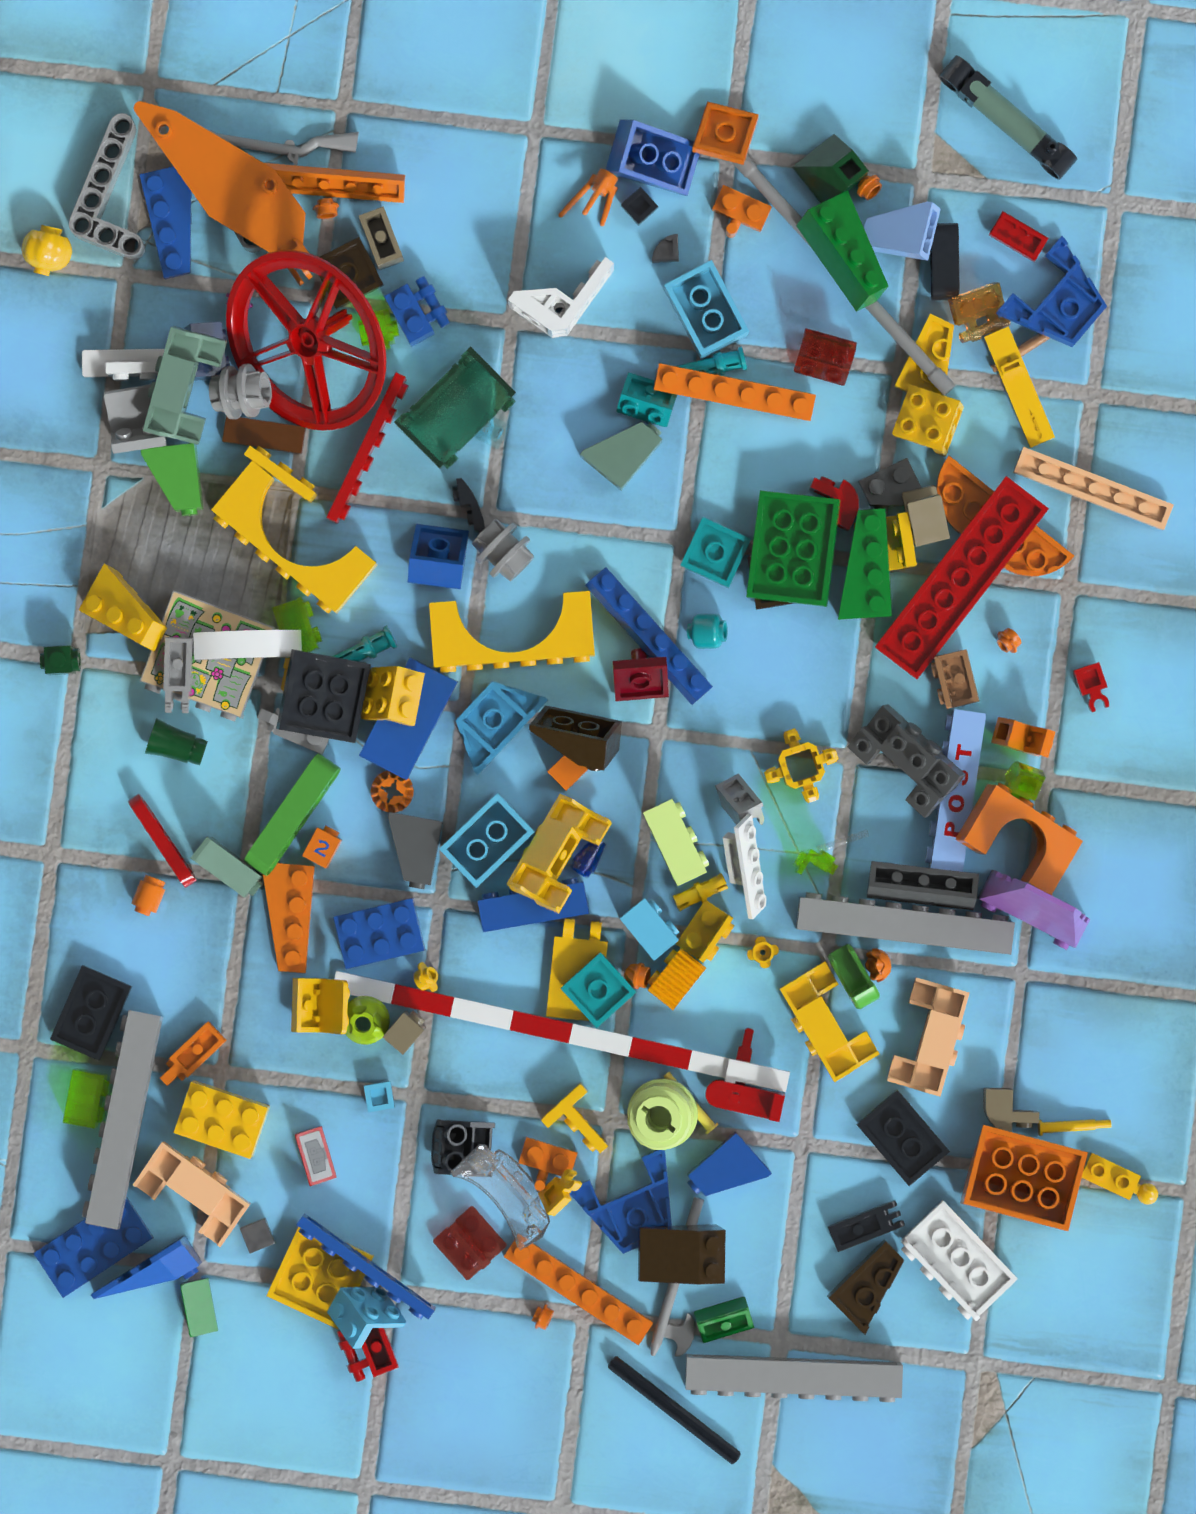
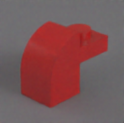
(846, 493)

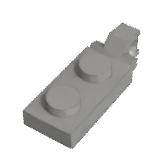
(311, 742)

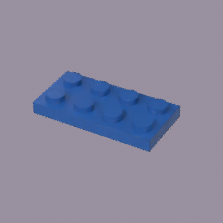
(90, 1250)

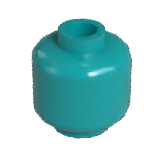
(707, 631)

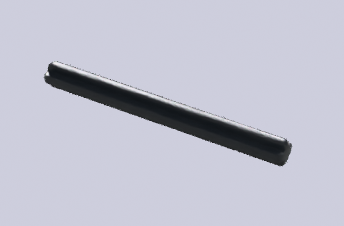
(674, 1410)

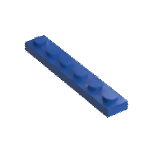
(648, 634)
(374, 1274)

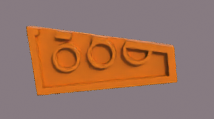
(289, 906)

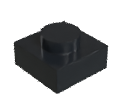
(639, 206)

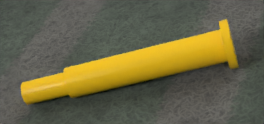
(1075, 1125)

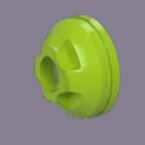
(376, 1013)

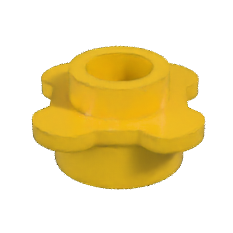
(770, 951)
(425, 977)

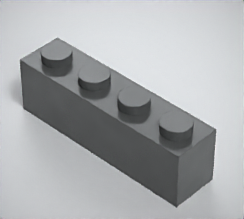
(922, 885)

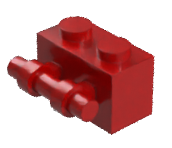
(378, 1354)

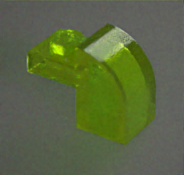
(1024, 780)

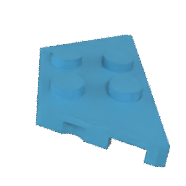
(495, 720)

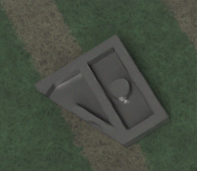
(888, 484)

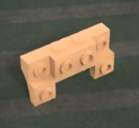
(937, 1040)
(197, 1186)

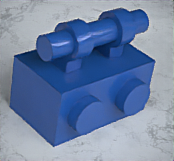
(410, 315)

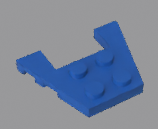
(1067, 308)
(639, 1208)

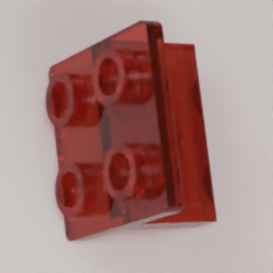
(825, 357)
(469, 1243)

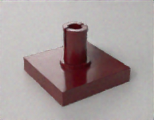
(640, 677)

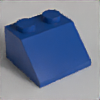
(438, 556)

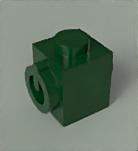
(60, 660)

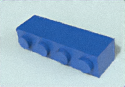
(520, 910)

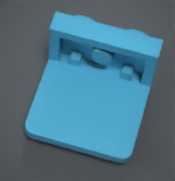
(361, 1309)

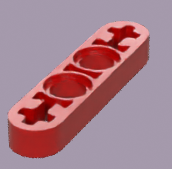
(162, 840)

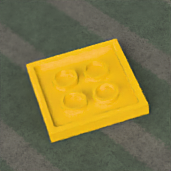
(312, 1278)

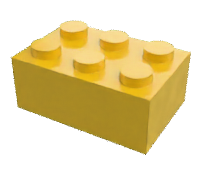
(221, 1119)

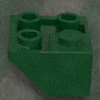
(830, 169)

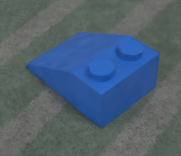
(652, 157)

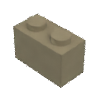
(381, 238)
(405, 1031)

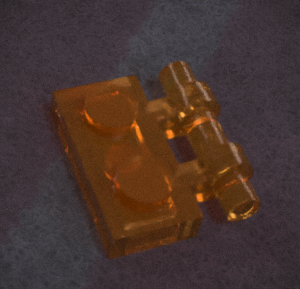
(977, 304)

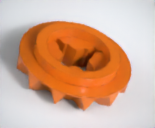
(398, 802)

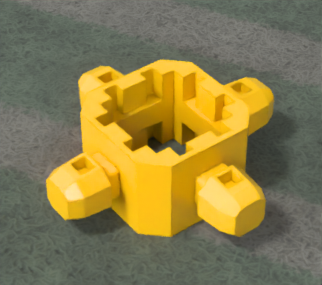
(827, 756)

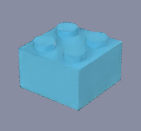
(649, 928)

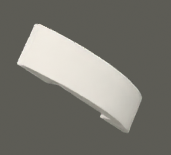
(246, 644)

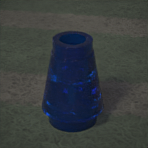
(587, 859)

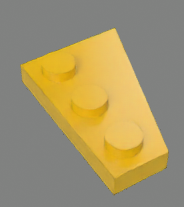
(936, 344)

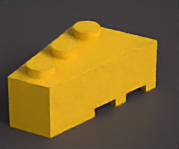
(121, 609)

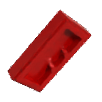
(1018, 236)

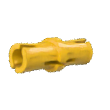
(700, 892)

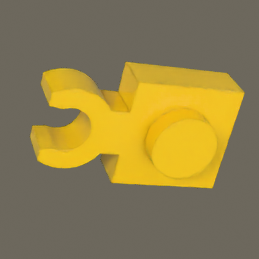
(556, 1192)

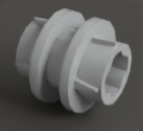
(240, 391)
(503, 550)

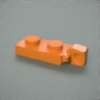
(193, 1053)

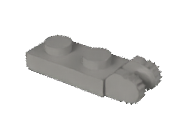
(178, 671)

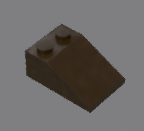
(579, 736)
(682, 1254)

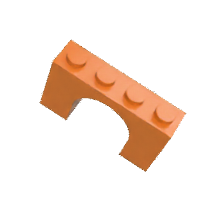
(1054, 843)

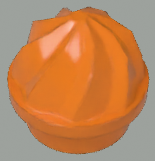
(637, 975)

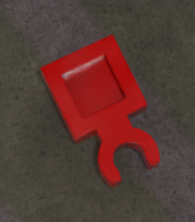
(1091, 681)

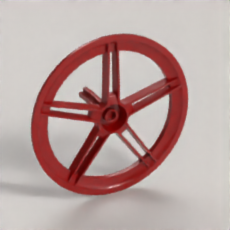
(308, 338)

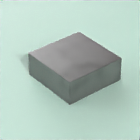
(257, 1235)

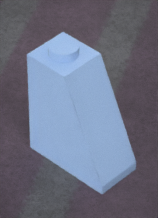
(904, 231)

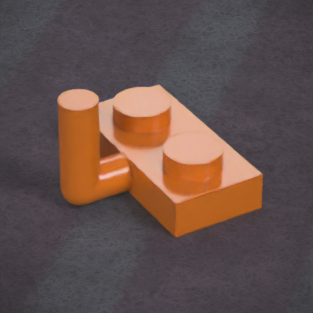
(741, 210)
(547, 1159)

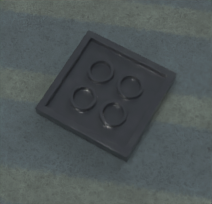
(323, 696)

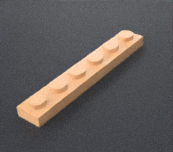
(1093, 488)

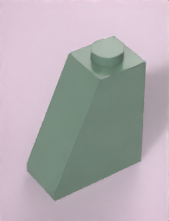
(624, 453)
(227, 867)

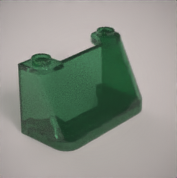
(456, 409)

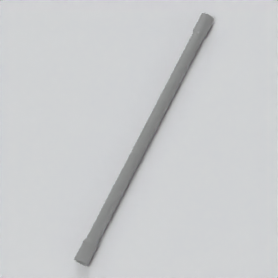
(934, 373)

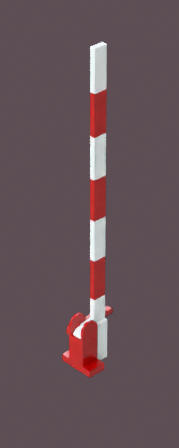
(724, 1094)

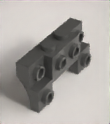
(910, 752)

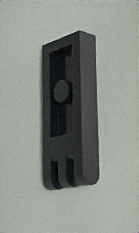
(865, 1226)

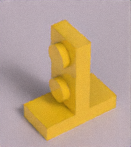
(575, 1119)

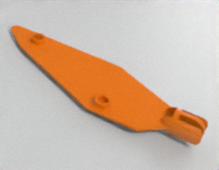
(229, 183)

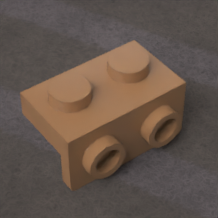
(956, 679)

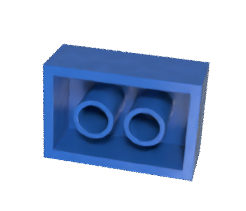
(379, 933)

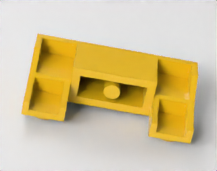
(552, 848)
(820, 1026)

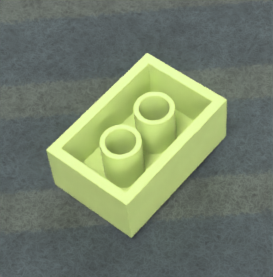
(676, 841)

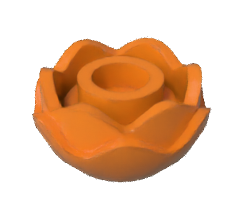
(878, 964)

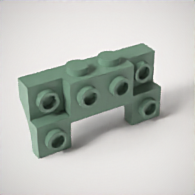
(175, 381)

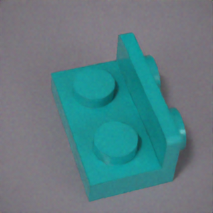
(643, 402)

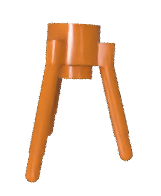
(602, 184)

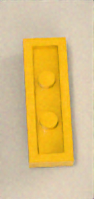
(281, 472)

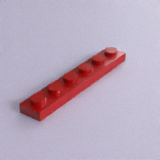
(373, 438)

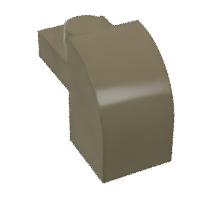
(1000, 1112)

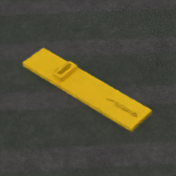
(1019, 387)

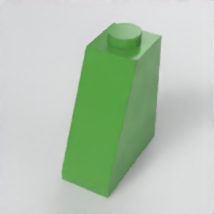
(178, 475)

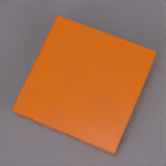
(725, 133)

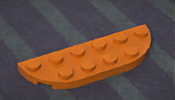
(964, 497)

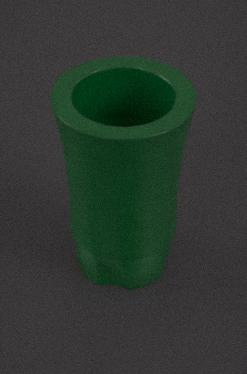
(175, 744)

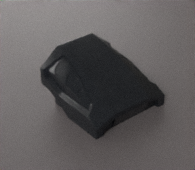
(455, 1141)

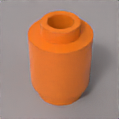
(148, 895)

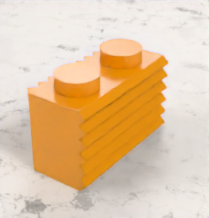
(675, 978)

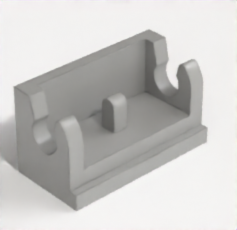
(739, 799)

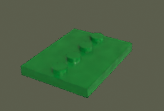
(793, 548)

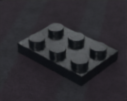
(91, 1012)
(903, 1137)

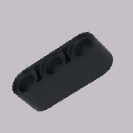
(945, 262)

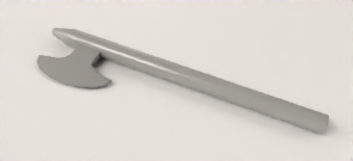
(682, 1334)

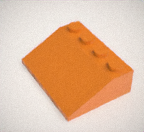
(1024, 1178)

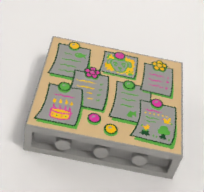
(215, 682)

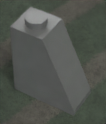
(416, 847)

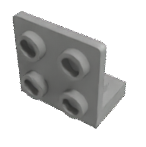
(127, 417)

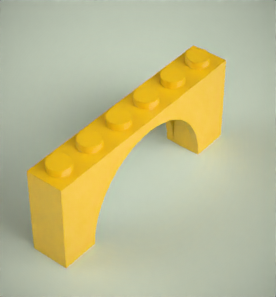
(242, 510)
(457, 648)

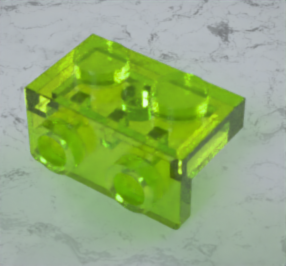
(296, 616)
(822, 860)

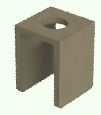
(926, 515)

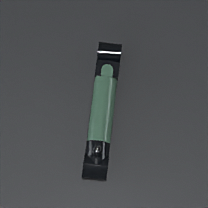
(977, 92)

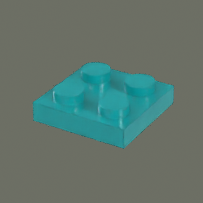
(715, 552)
(598, 990)

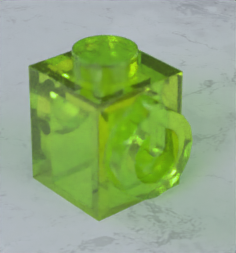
(388, 327)

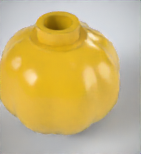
(46, 250)

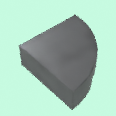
(666, 250)

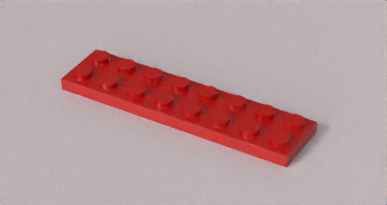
(961, 577)

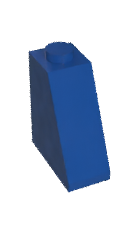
(727, 1167)

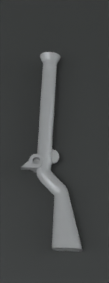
(343, 142)

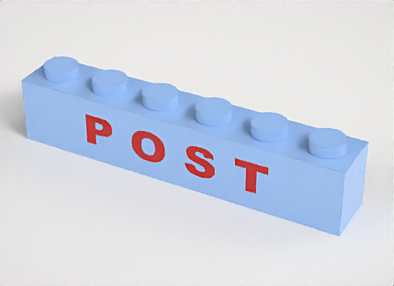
(964, 751)

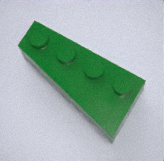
(844, 249)
(868, 570)

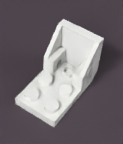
(539, 305)

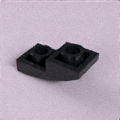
(463, 493)

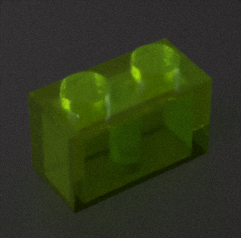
(86, 1098)

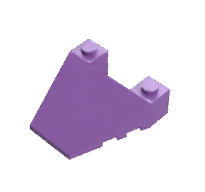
(1035, 908)

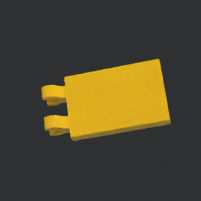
(568, 959)

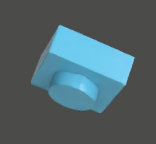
(379, 1096)

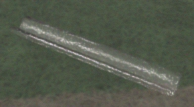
(843, 841)

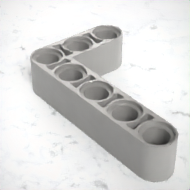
(103, 191)

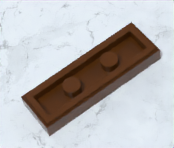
(264, 434)

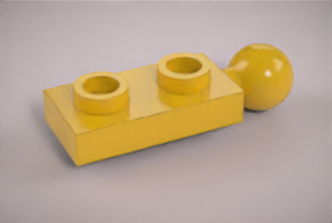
(1118, 1179)

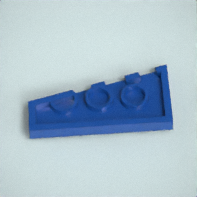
(171, 219)

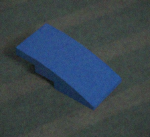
(398, 745)

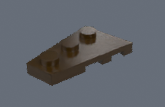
(866, 1285)

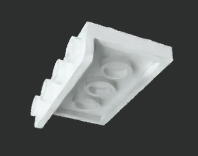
(957, 1261)

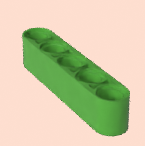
(292, 814)

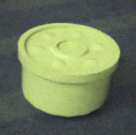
(662, 1114)

